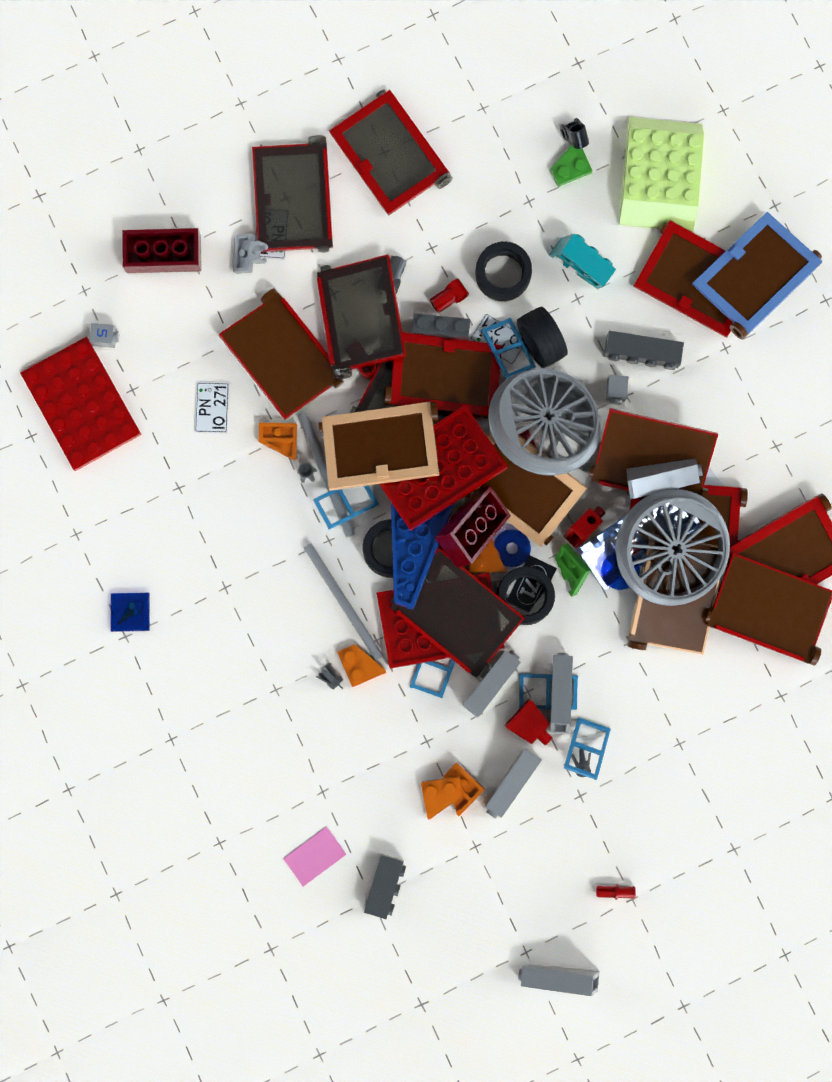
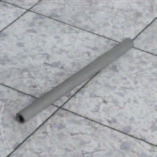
(321, 463)
(343, 602)

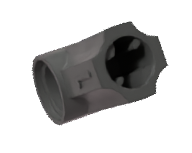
(398, 265)

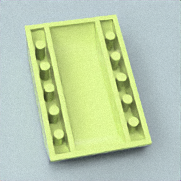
(661, 173)

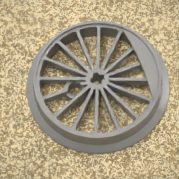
(546, 418)
(697, 507)

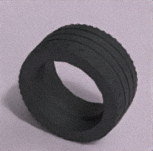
(503, 249)
(542, 337)
(367, 548)
(542, 579)

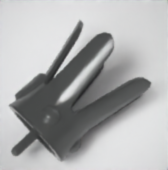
(306, 471)
(331, 677)
(583, 764)

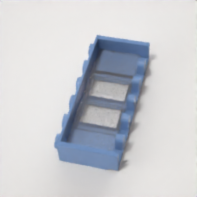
(604, 543)

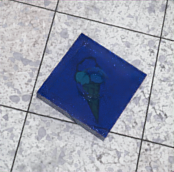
(130, 612)

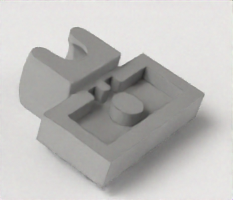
(247, 252)

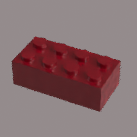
(161, 250)
(473, 526)

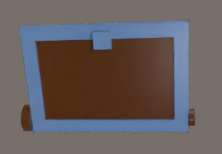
(757, 274)

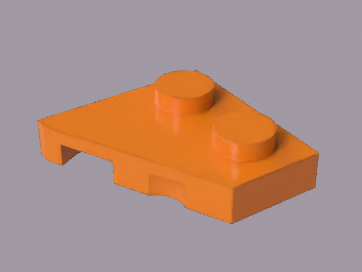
(280, 438)
(488, 561)
(359, 665)
(470, 787)
(440, 794)

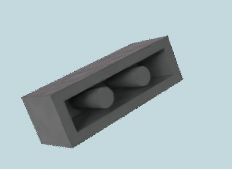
(441, 326)
(385, 886)

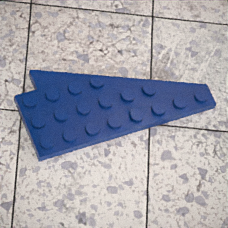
(413, 554)

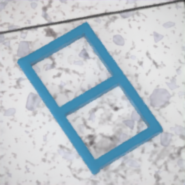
(496, 353)
(346, 503)
(449, 670)
(548, 684)
(587, 748)

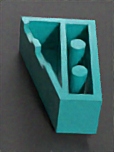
(584, 260)

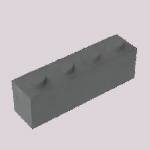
(643, 350)

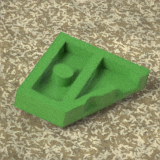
(571, 166)
(572, 568)

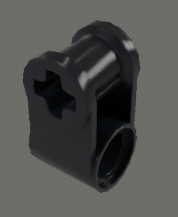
(575, 134)

